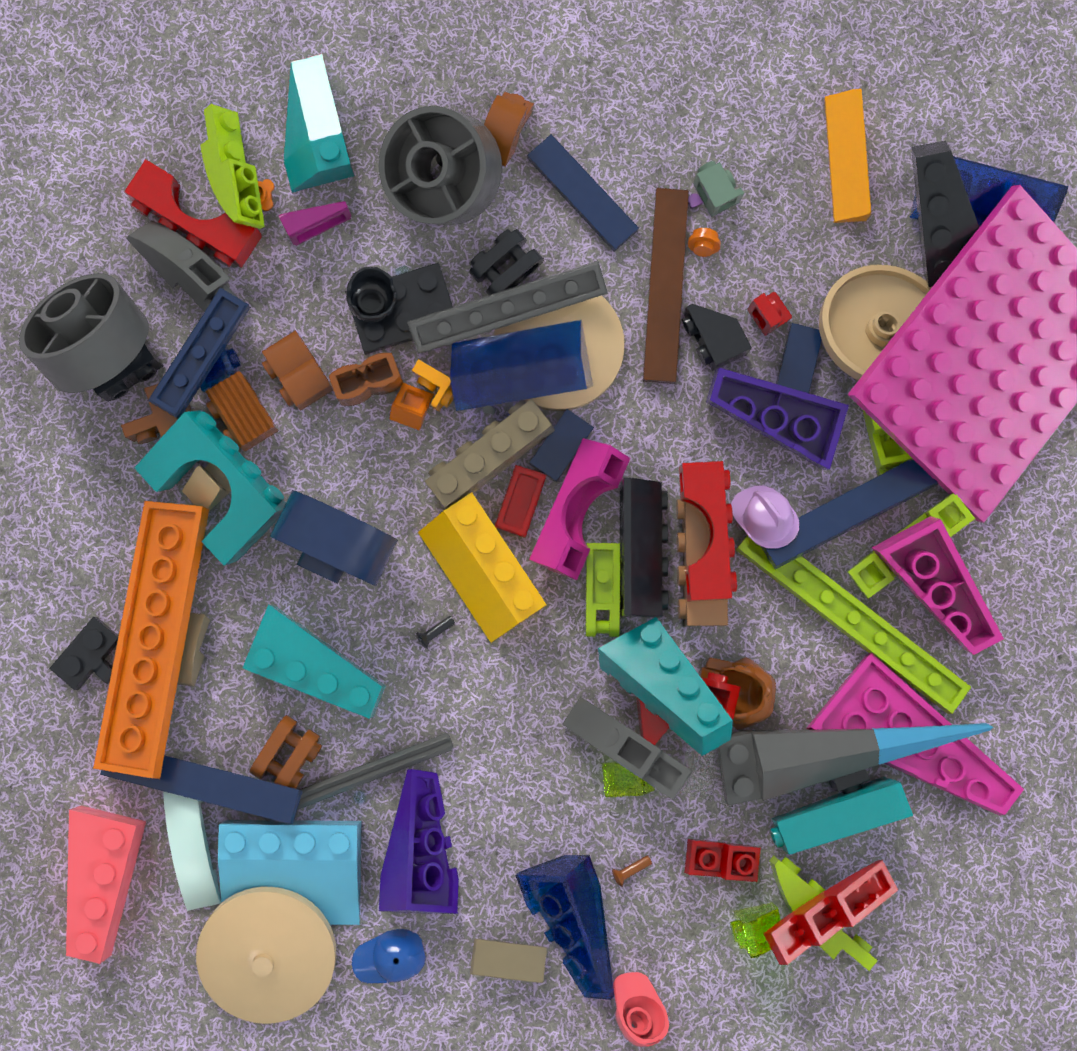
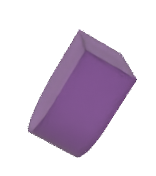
(694, 200)

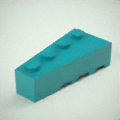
(304, 662)

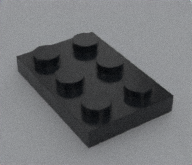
(418, 295)

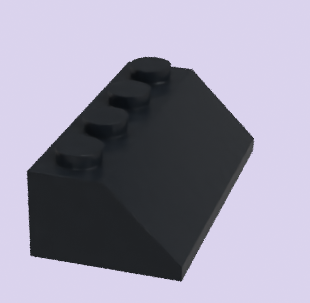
(642, 548)

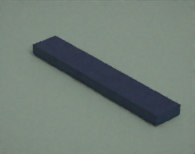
(853, 510)
(221, 789)

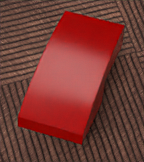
(722, 860)

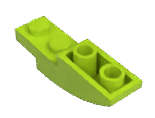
(227, 171)
(798, 892)

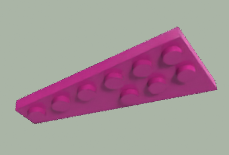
(880, 699)

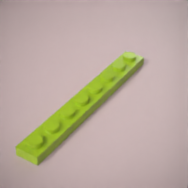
(863, 627)

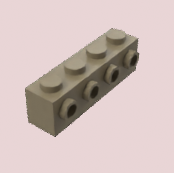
(490, 454)

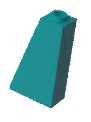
(841, 816)

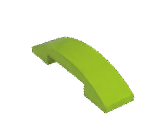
(873, 574)

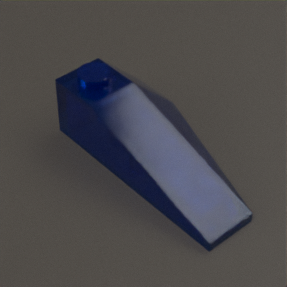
(572, 906)

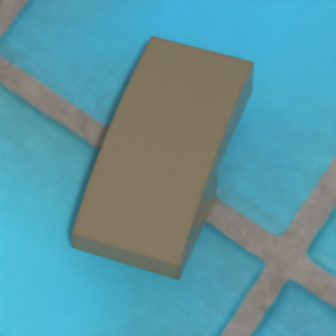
(192, 656)
(508, 960)

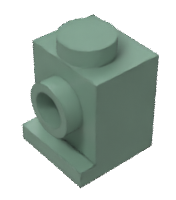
(717, 188)

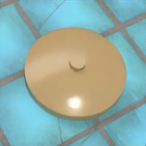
(866, 312)
(603, 342)
(266, 955)

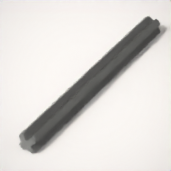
(375, 770)

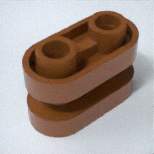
(305, 749)

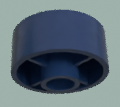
(332, 540)

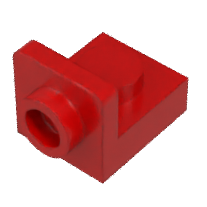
(769, 312)
(725, 693)

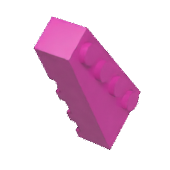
(939, 579)

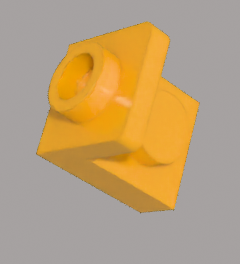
(432, 378)

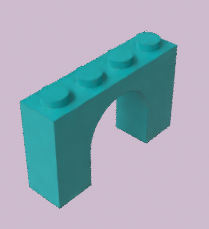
(253, 501)

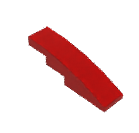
(830, 911)

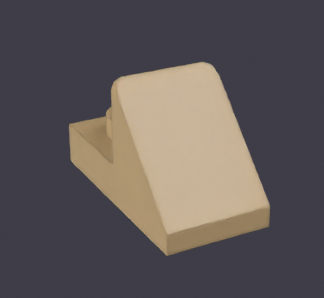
(207, 486)

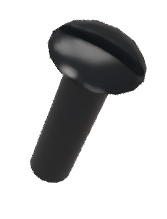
(424, 638)

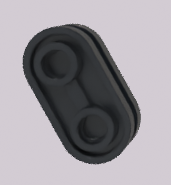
(507, 245)

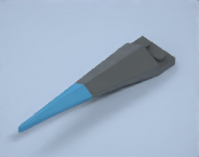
(784, 761)

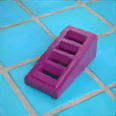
(310, 222)

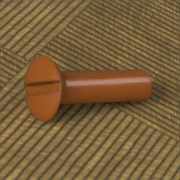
(630, 870)

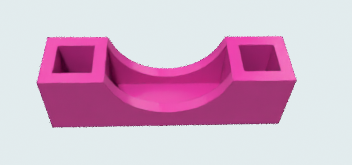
(592, 472)

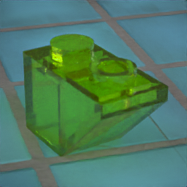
(751, 924)

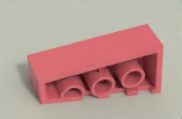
(99, 876)

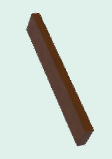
(665, 286)

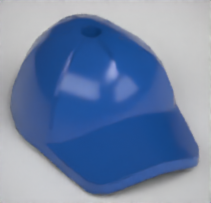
(374, 959)

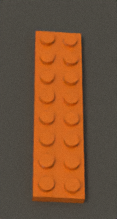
(151, 639)

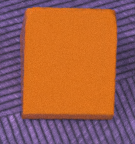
(410, 406)

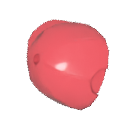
(637, 996)

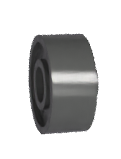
(468, 173)
(84, 333)

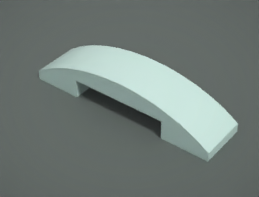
(190, 851)

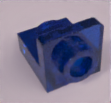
(222, 369)

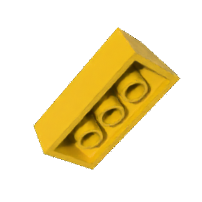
(481, 567)

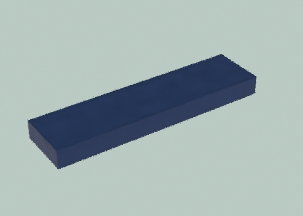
(582, 192)
(199, 353)

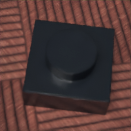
(850, 782)

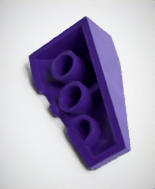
(416, 862)

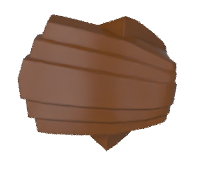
(756, 691)

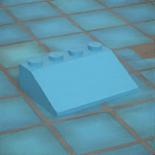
(308, 858)

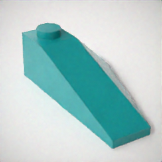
(314, 136)

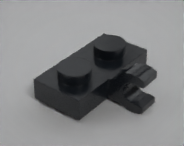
(87, 655)

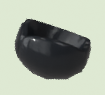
(371, 294)

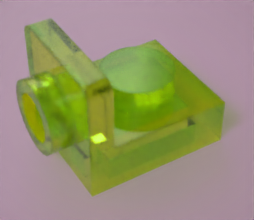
(622, 782)

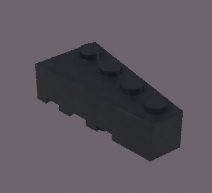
(942, 208)

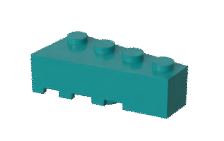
(665, 681)

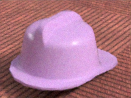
(765, 516)

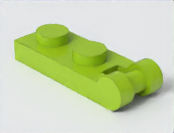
(603, 588)

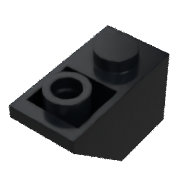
(717, 334)

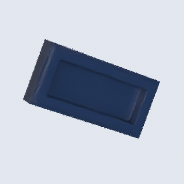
(799, 357)
(561, 445)

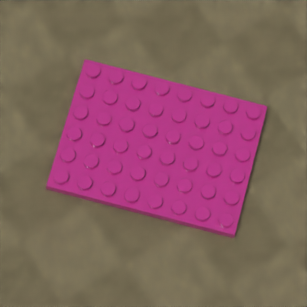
(984, 358)

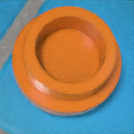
(704, 242)

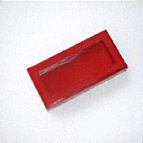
(520, 501)

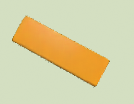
(847, 156)

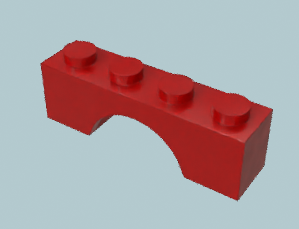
(158, 193)
(704, 488)

